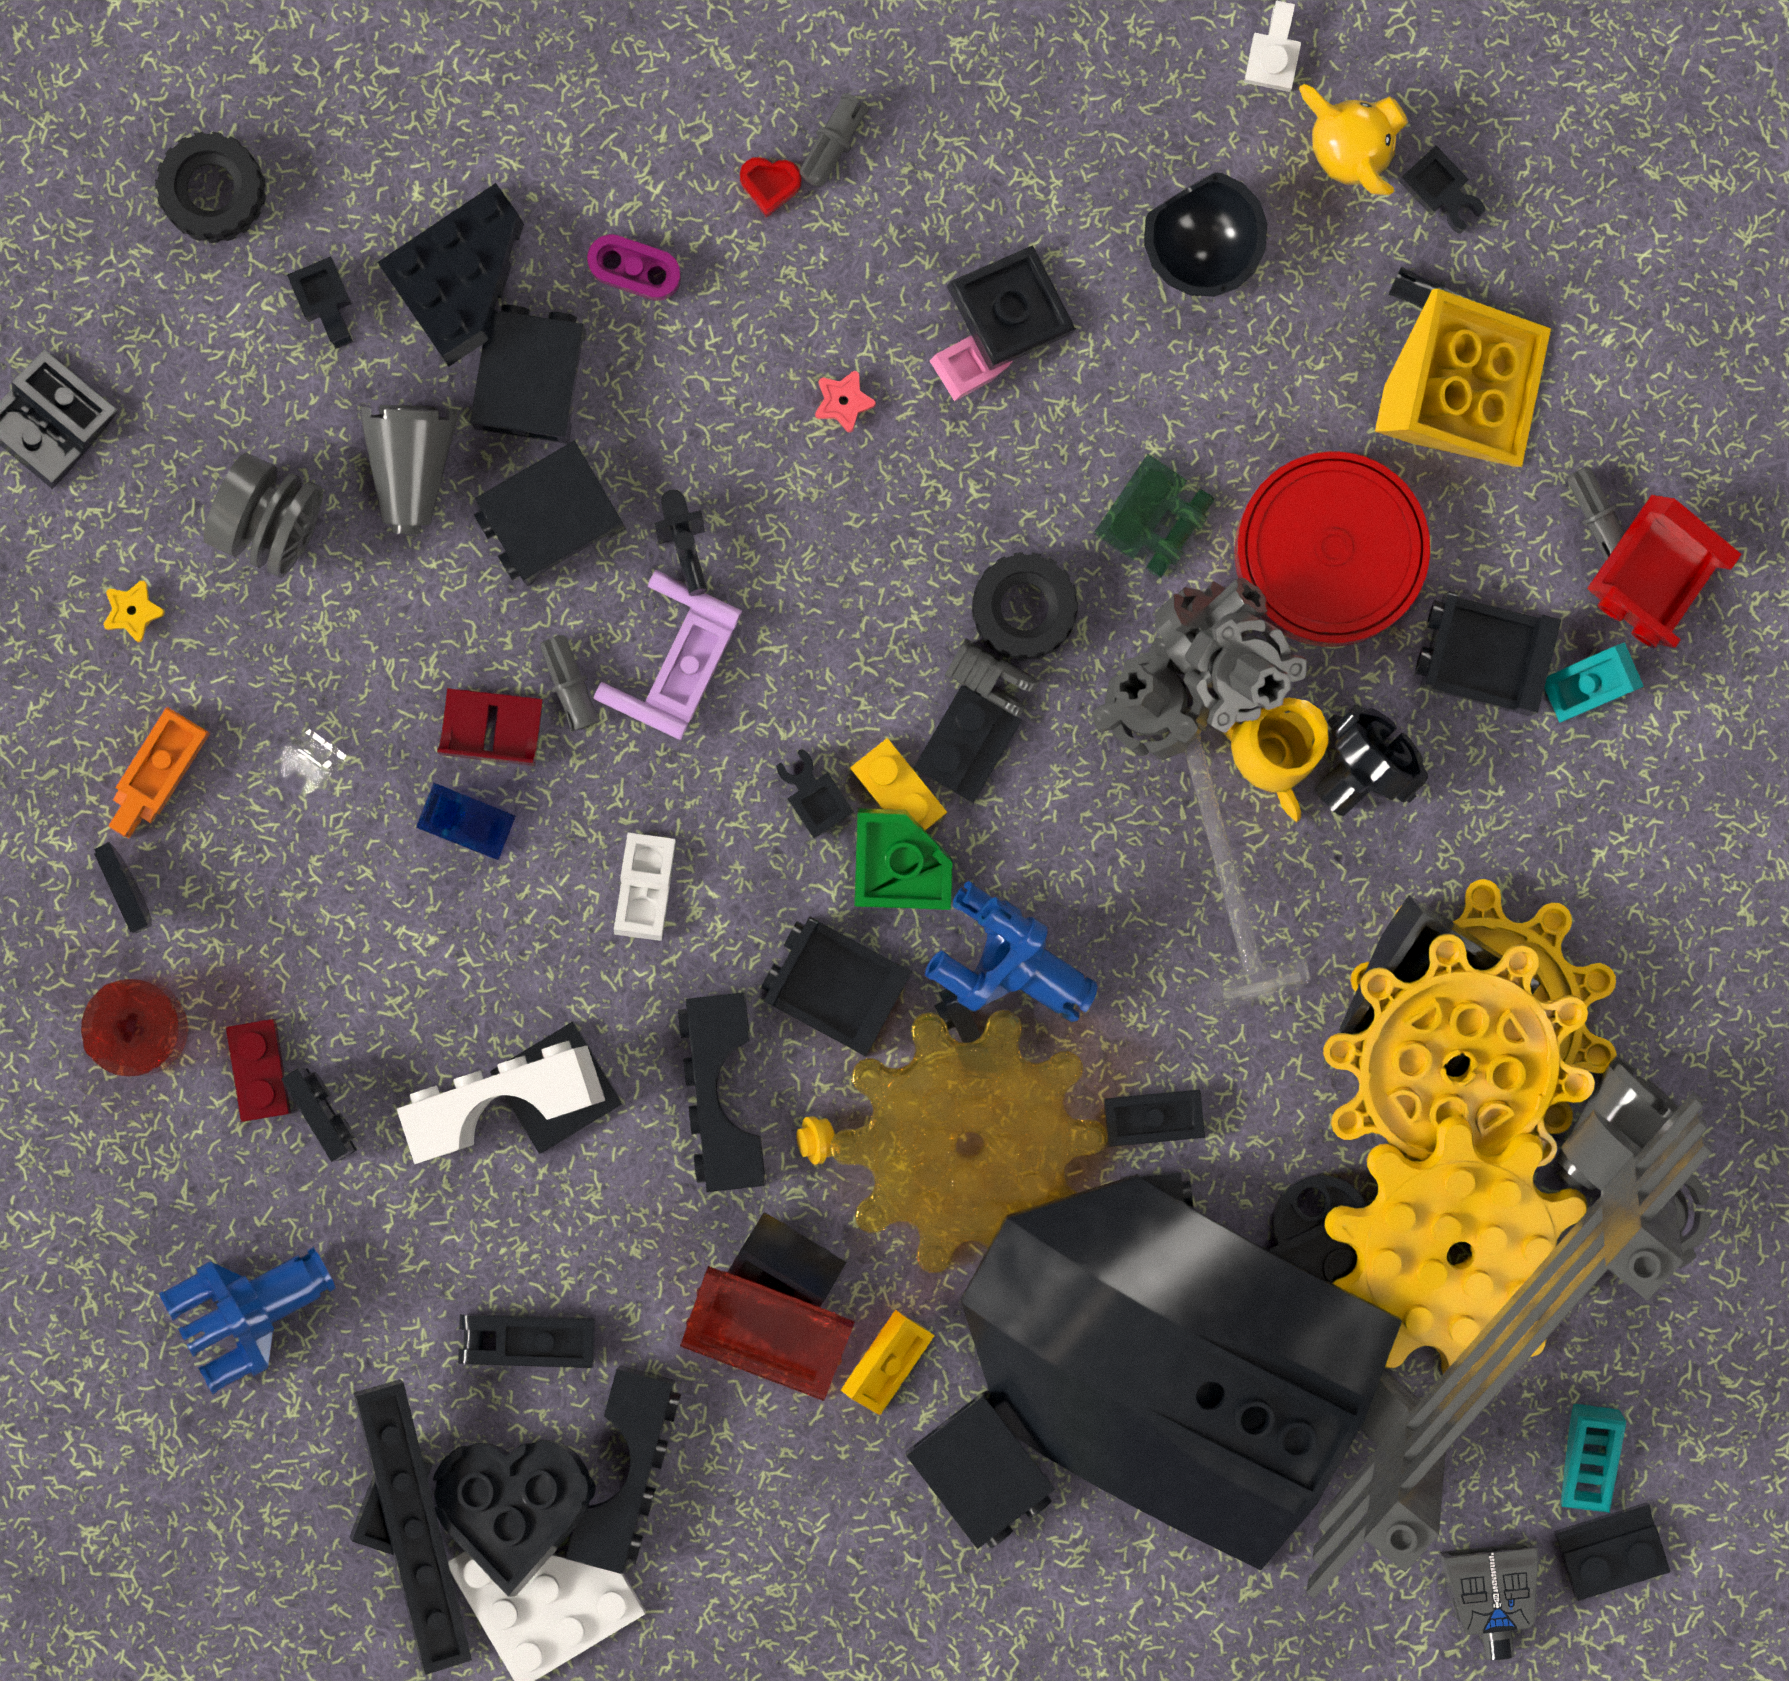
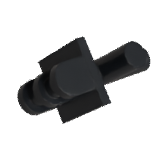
(680, 527)

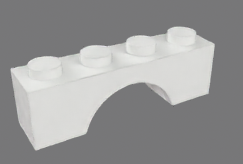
(447, 1121)

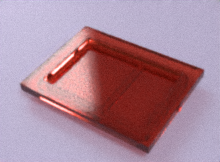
(766, 1333)

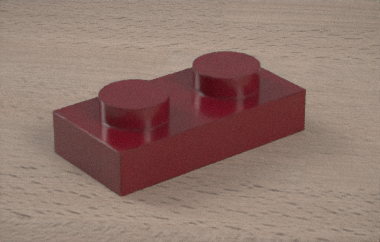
(258, 1070)

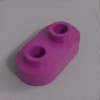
(636, 265)

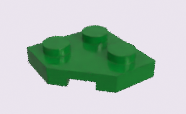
(899, 863)

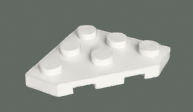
(552, 1617)

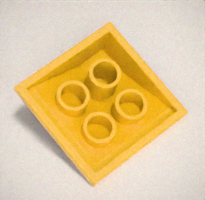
(1466, 381)

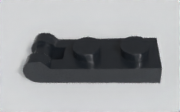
(528, 1341)

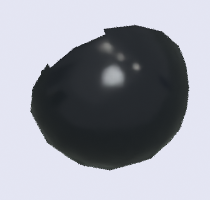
(1207, 236)

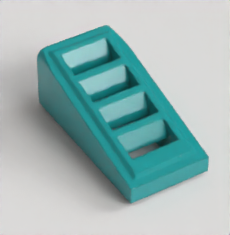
(1595, 1417)

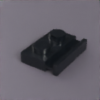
(967, 744)
(330, 1129)
(1612, 1551)

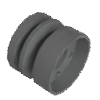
(254, 511)

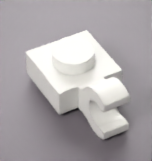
(1274, 56)

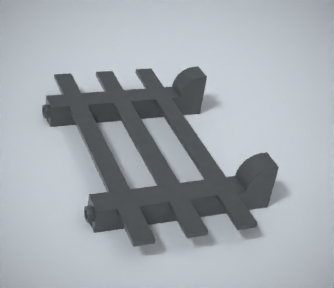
(1413, 1439)

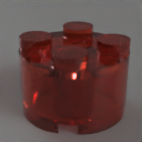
(111, 1043)

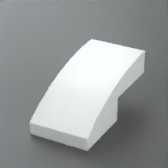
(644, 886)

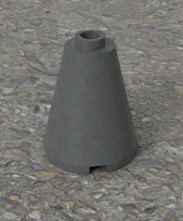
(407, 461)
(1629, 1104)

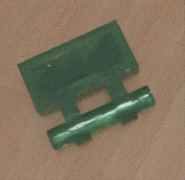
(1141, 508)

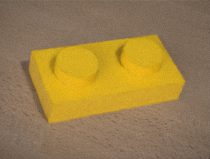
(897, 785)
(887, 1362)

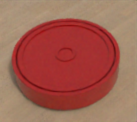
(1333, 548)

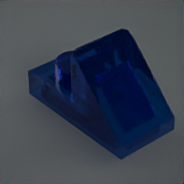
(465, 821)

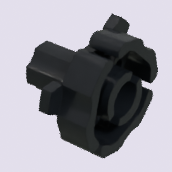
(1369, 762)

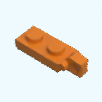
(156, 770)

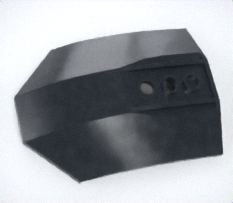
(1114, 1314)

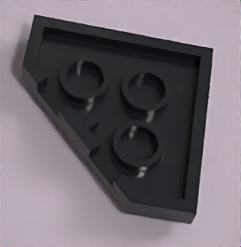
(457, 272)

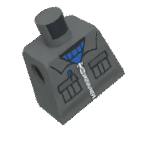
(1493, 1592)

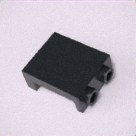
(528, 375)
(547, 513)
(1487, 654)
(835, 985)
(981, 1472)

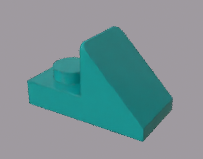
(1592, 682)

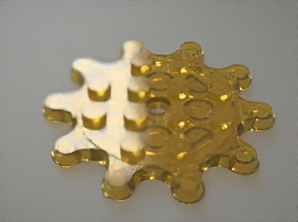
(956, 1091)

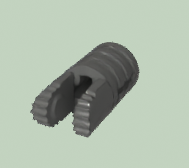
(982, 669)

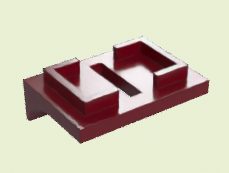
(467, 721)

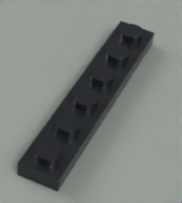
(412, 1526)

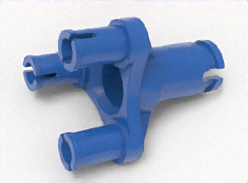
(1011, 961)
(244, 1311)

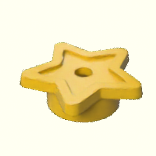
(145, 610)

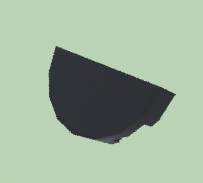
(123, 888)

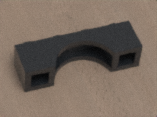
(729, 1154)
(638, 1408)

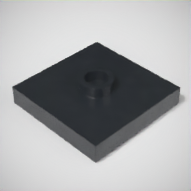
(1011, 307)
(550, 1132)

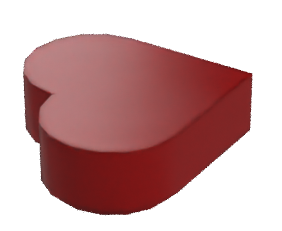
(770, 183)

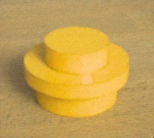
(815, 1139)

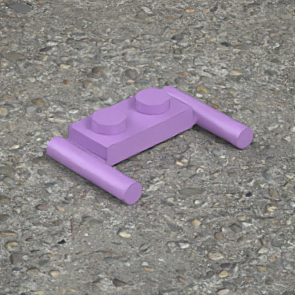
(687, 665)

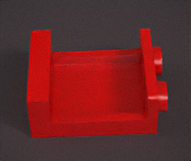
(1660, 570)

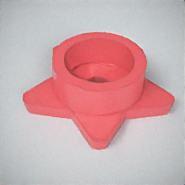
(847, 413)

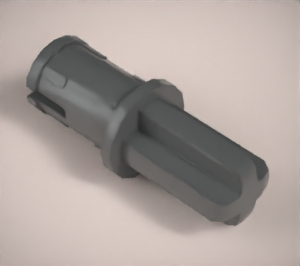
(833, 140)
(1598, 513)
(569, 683)

